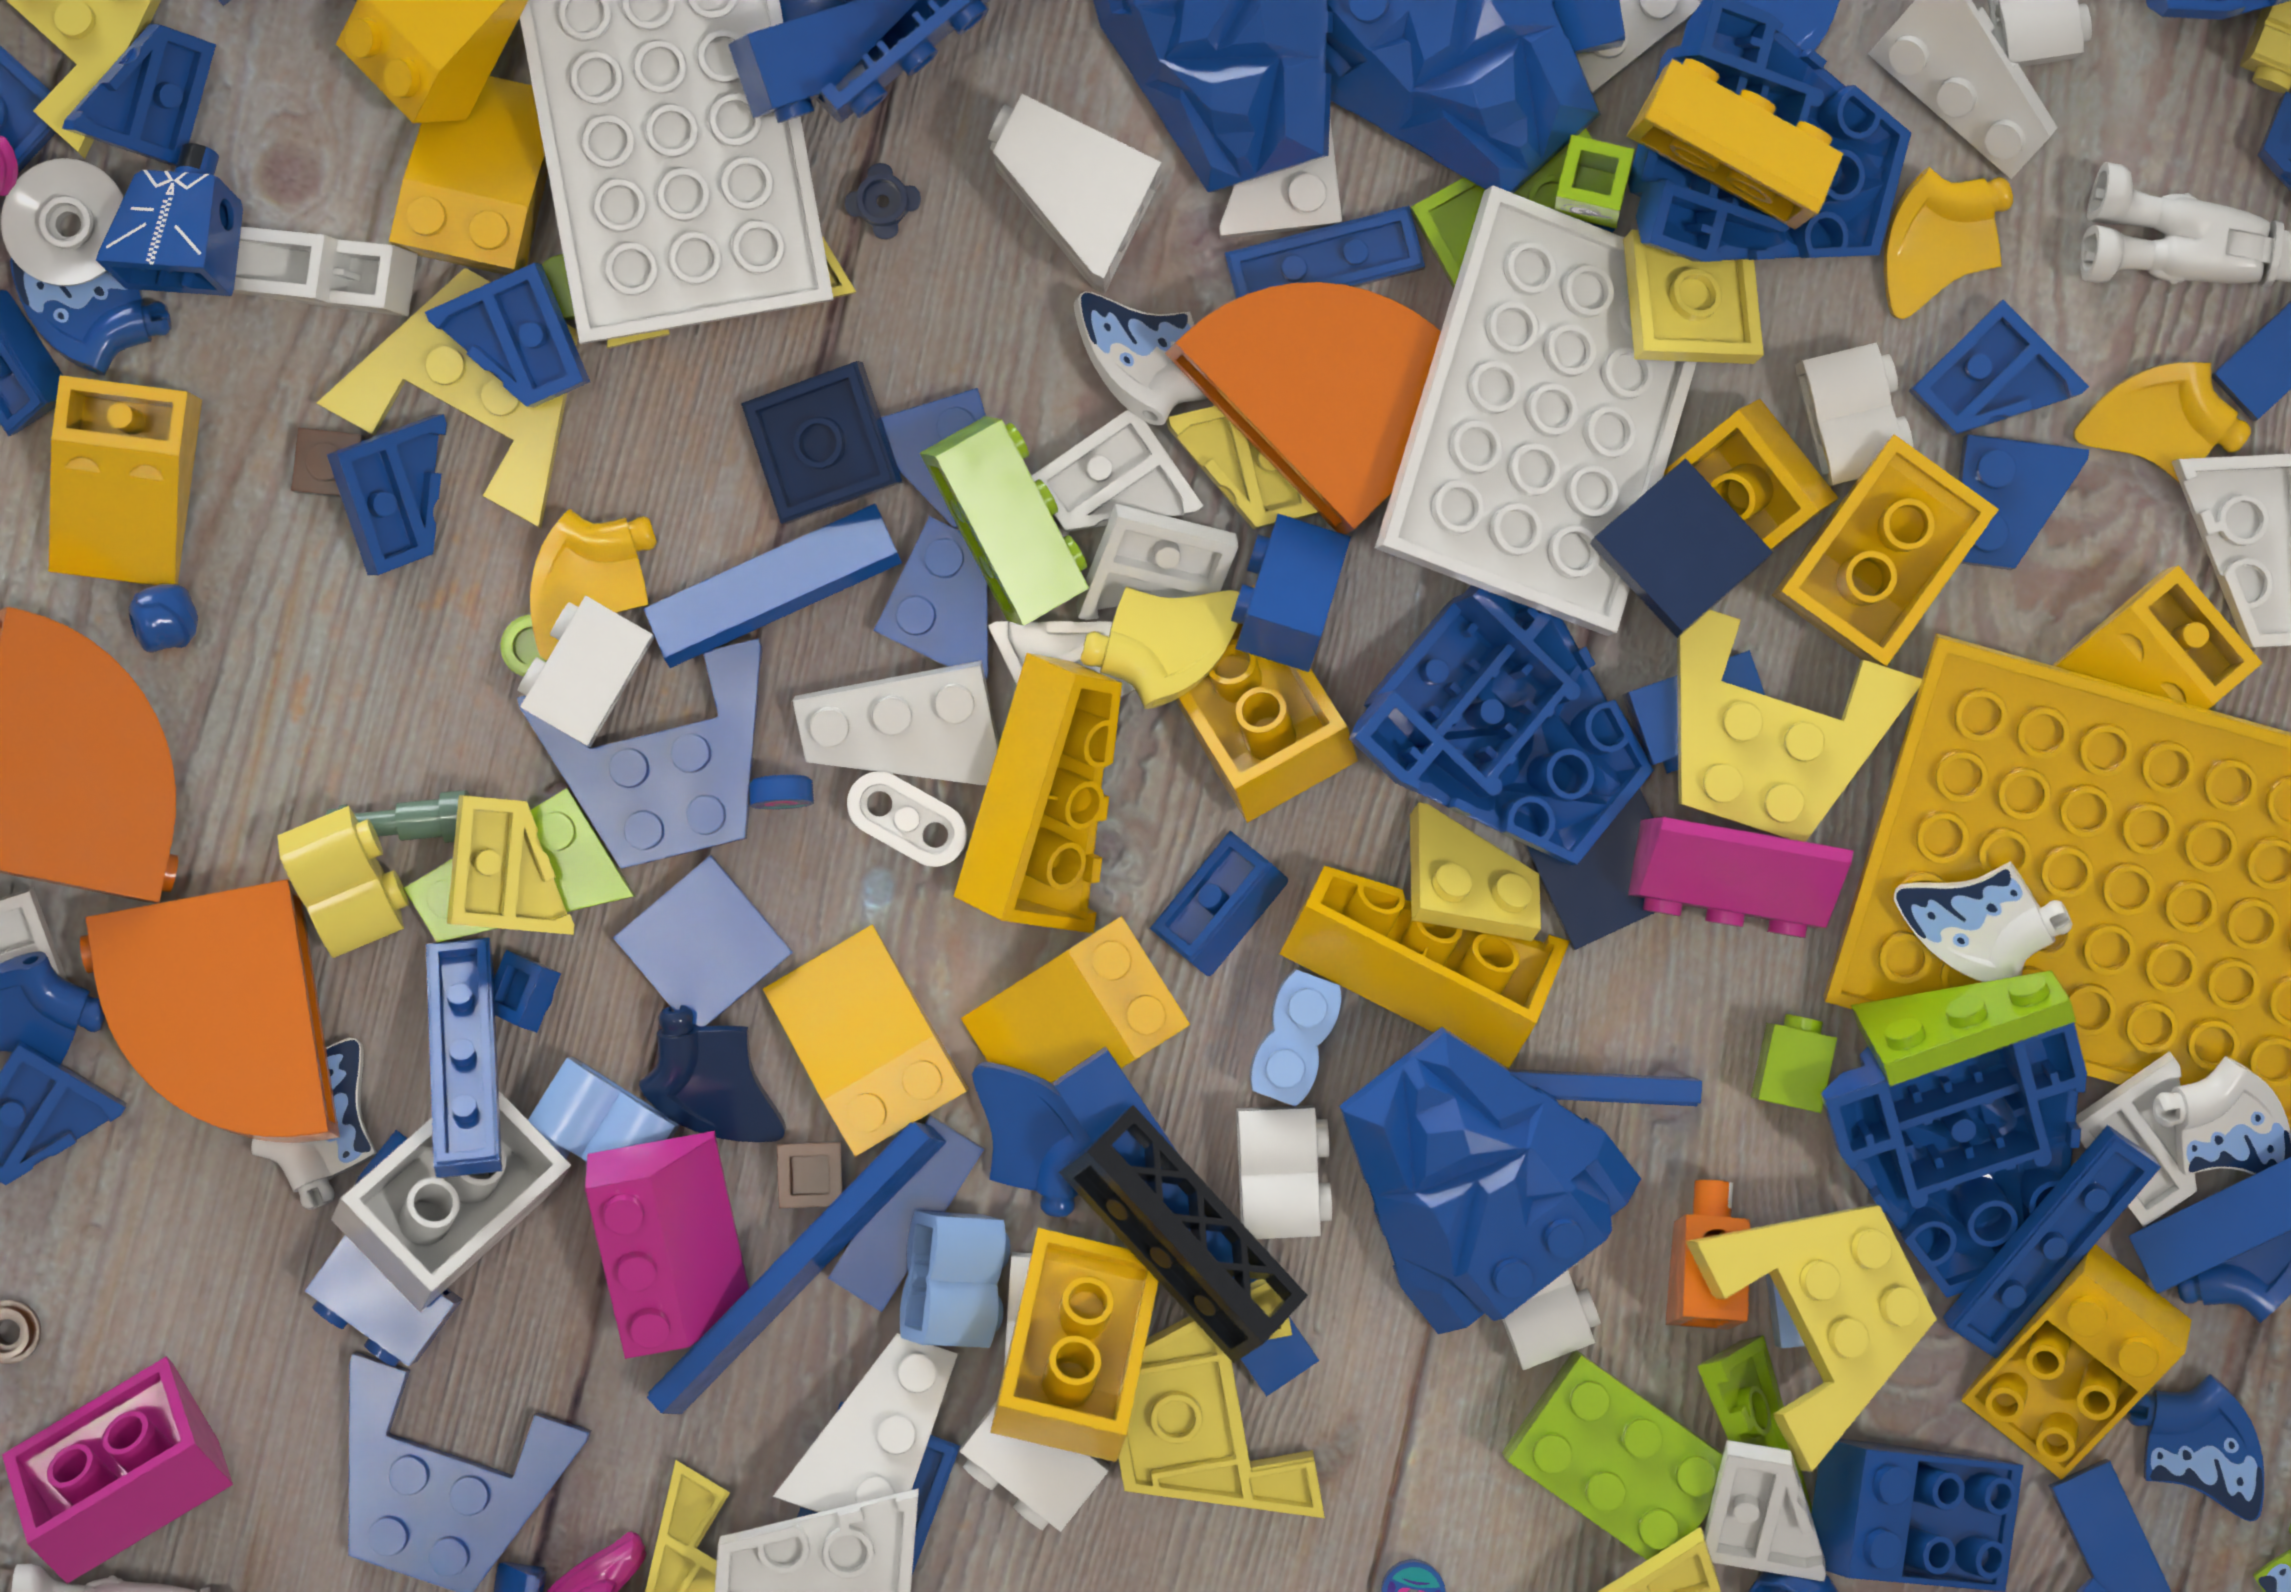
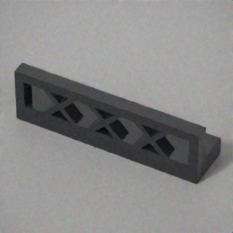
(1173, 1251)

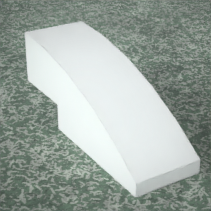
(325, 271)

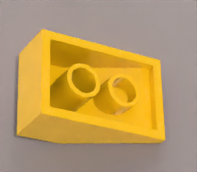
(429, 52)
(476, 184)
(1761, 473)
(1885, 552)
(1266, 729)
(1077, 1005)
(864, 1040)
(1076, 1346)

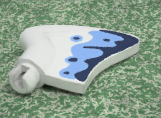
(1131, 355)
(1982, 923)
(2226, 1121)
(314, 1163)

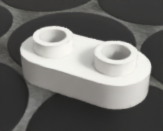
(907, 819)

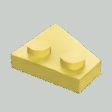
(1238, 468)
(502, 871)
(1468, 881)

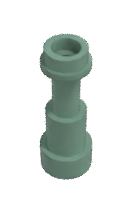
(416, 818)

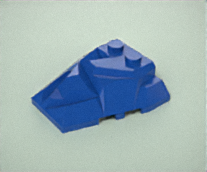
(1230, 79)
(1463, 81)
(1708, 224)
(1505, 726)
(1962, 1147)
(1480, 1180)

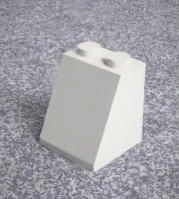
(1075, 184)

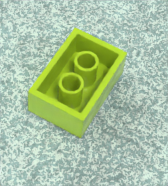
(1616, 1458)

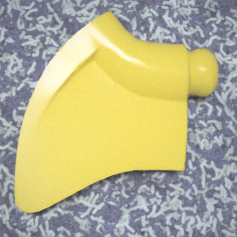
(1163, 642)

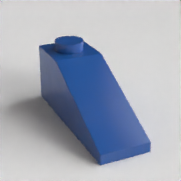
(796, 59)

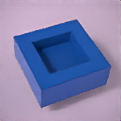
(523, 990)

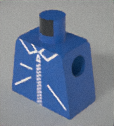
(176, 229)

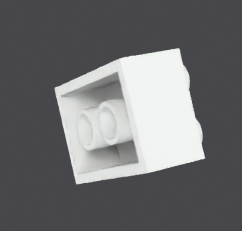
(435, 1228)

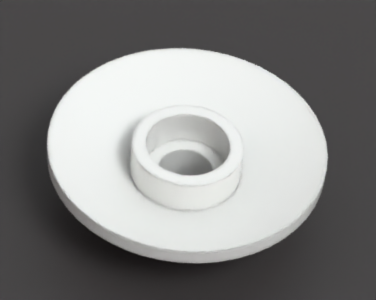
(34, 216)

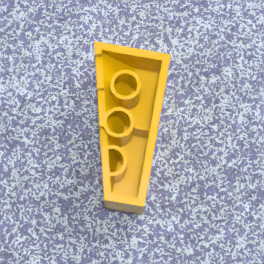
(1044, 799)
(1428, 973)

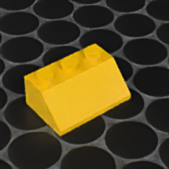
(1737, 142)

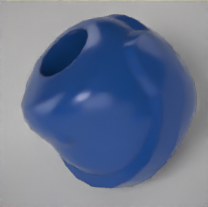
(163, 617)

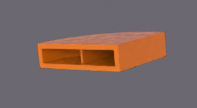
(1317, 385)
(80, 766)
(220, 1008)

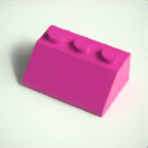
(1737, 875)
(665, 1240)
(115, 1471)

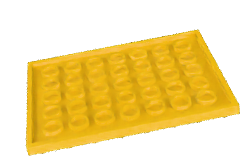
(2131, 812)

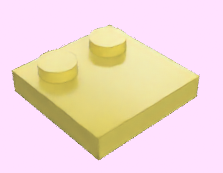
(1691, 307)

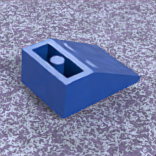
(1916, 1515)

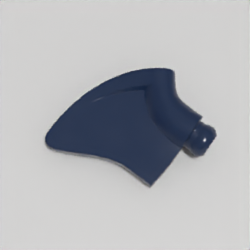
(709, 1081)

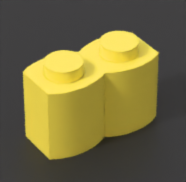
(342, 881)

